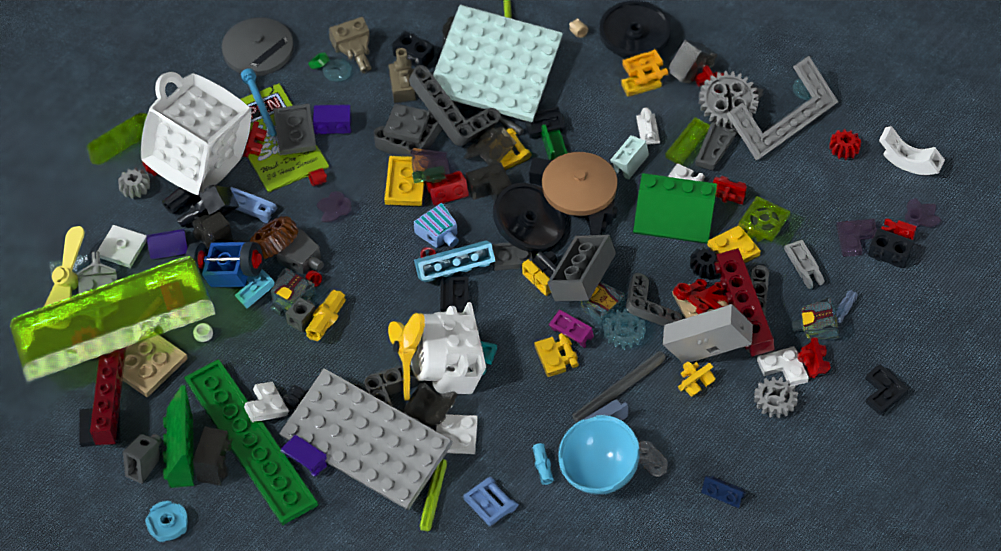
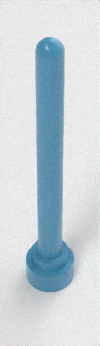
(249, 77)

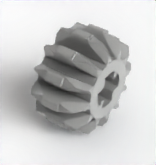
(134, 183)

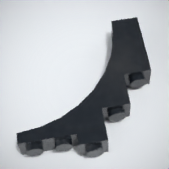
(596, 222)

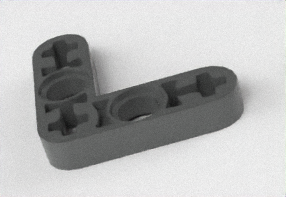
(642, 308)

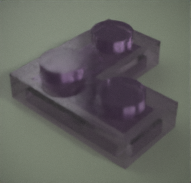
(852, 232)

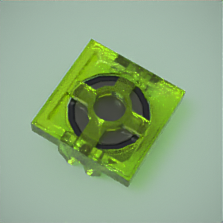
(764, 219)

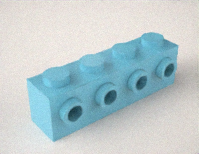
(454, 260)

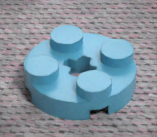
(169, 531)

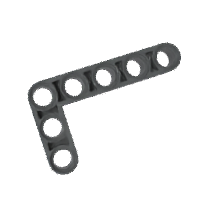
(449, 110)
(403, 148)
(384, 386)

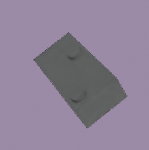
(581, 268)

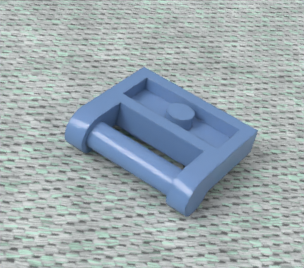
(485, 505)

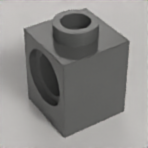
(298, 320)

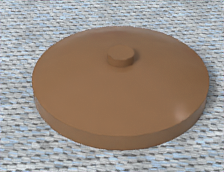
(579, 183)

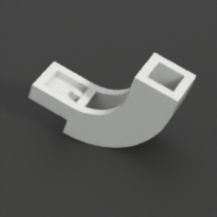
(909, 158)

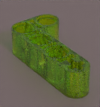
(116, 139)

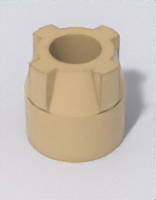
(578, 28)

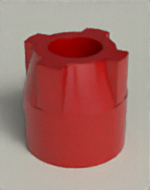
(317, 177)

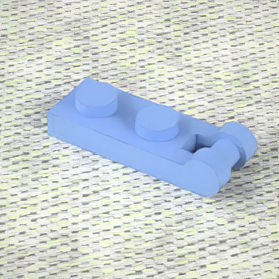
(252, 205)

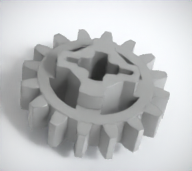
(775, 397)

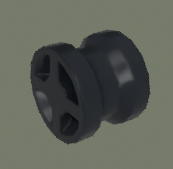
(294, 396)

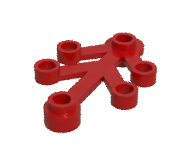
(688, 292)

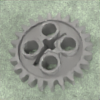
(711, 100)

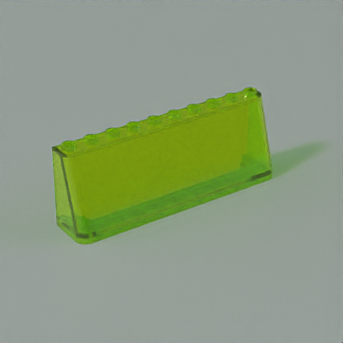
(110, 317)

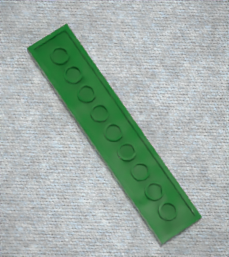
(251, 443)

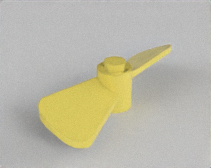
(63, 276)

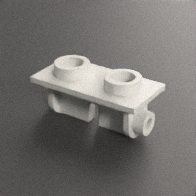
(648, 127)

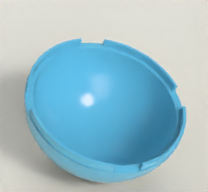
(599, 454)

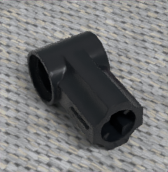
(178, 199)

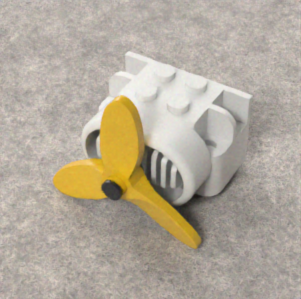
(440, 350)

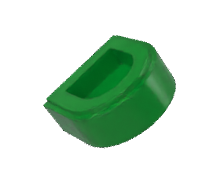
(318, 61)

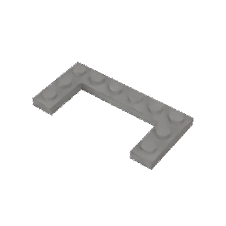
(762, 143)

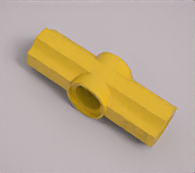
(325, 315)

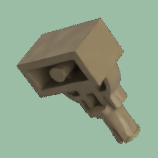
(352, 40)
(399, 77)

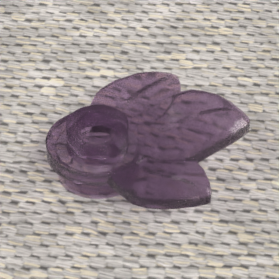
(334, 206)
(922, 213)

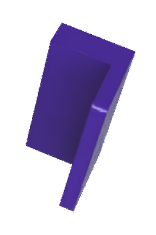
(167, 244)

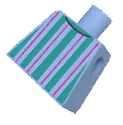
(437, 227)

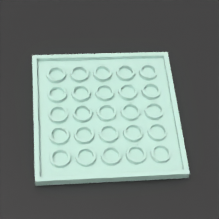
(496, 62)

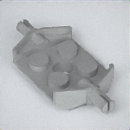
(95, 275)

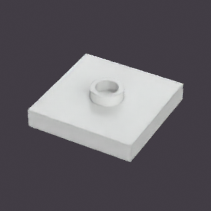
(122, 246)

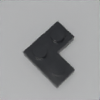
(888, 389)

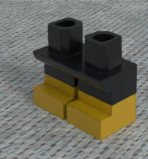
(540, 270)

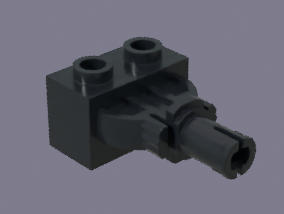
(214, 200)

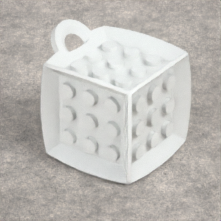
(194, 132)

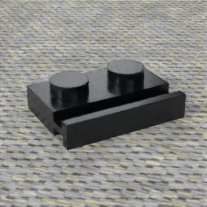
(550, 117)
(454, 293)

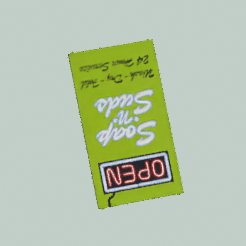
(270, 166)

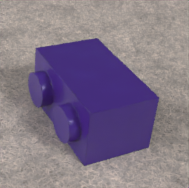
(332, 119)

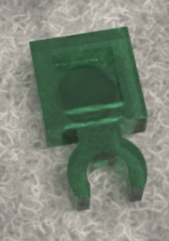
(433, 174)

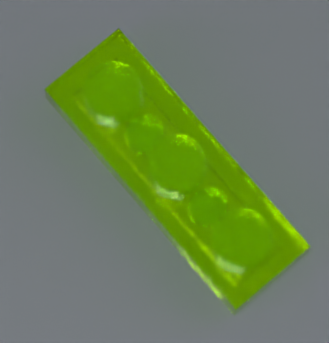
(687, 141)

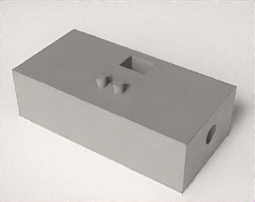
(708, 334)

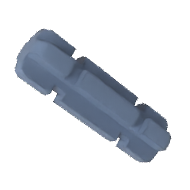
(845, 305)

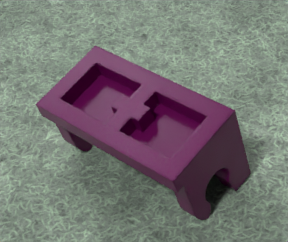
(571, 328)

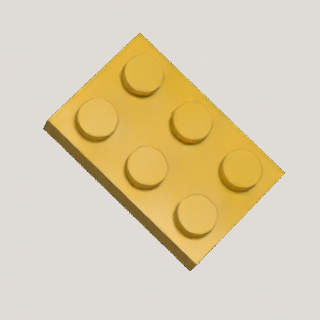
(400, 183)

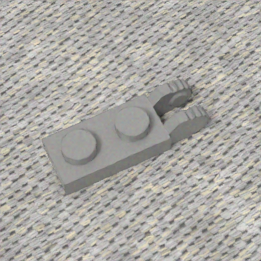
(804, 263)

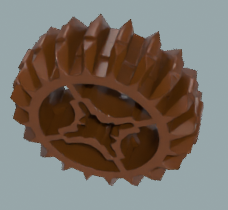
(275, 236)

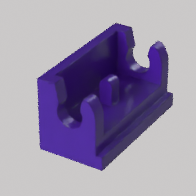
(305, 454)

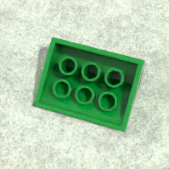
(675, 208)
(179, 441)

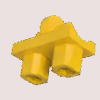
(690, 383)

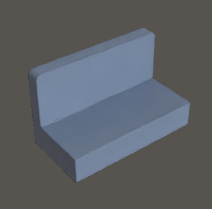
(612, 409)

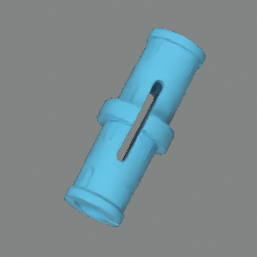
(542, 464)

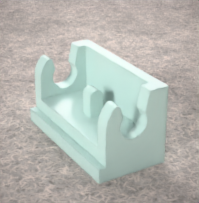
(630, 156)

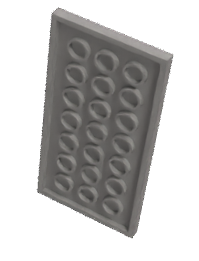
(367, 438)

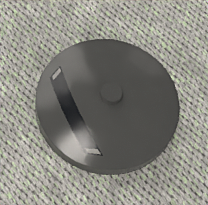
(257, 45)

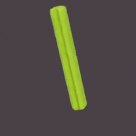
(432, 496)

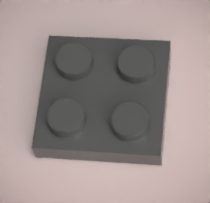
(406, 123)

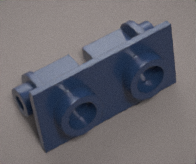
(720, 490)

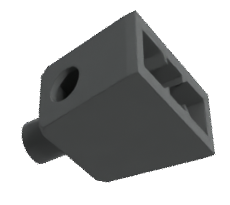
(301, 254)
(141, 457)

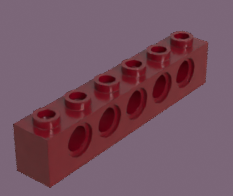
(744, 298)
(107, 397)

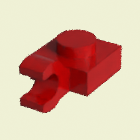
(900, 228)

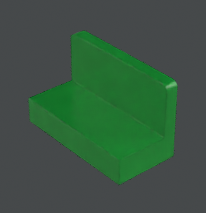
(553, 143)

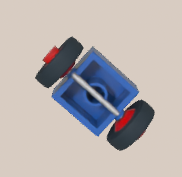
(227, 262)

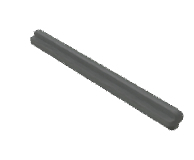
(620, 386)

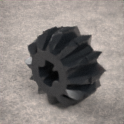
(703, 262)

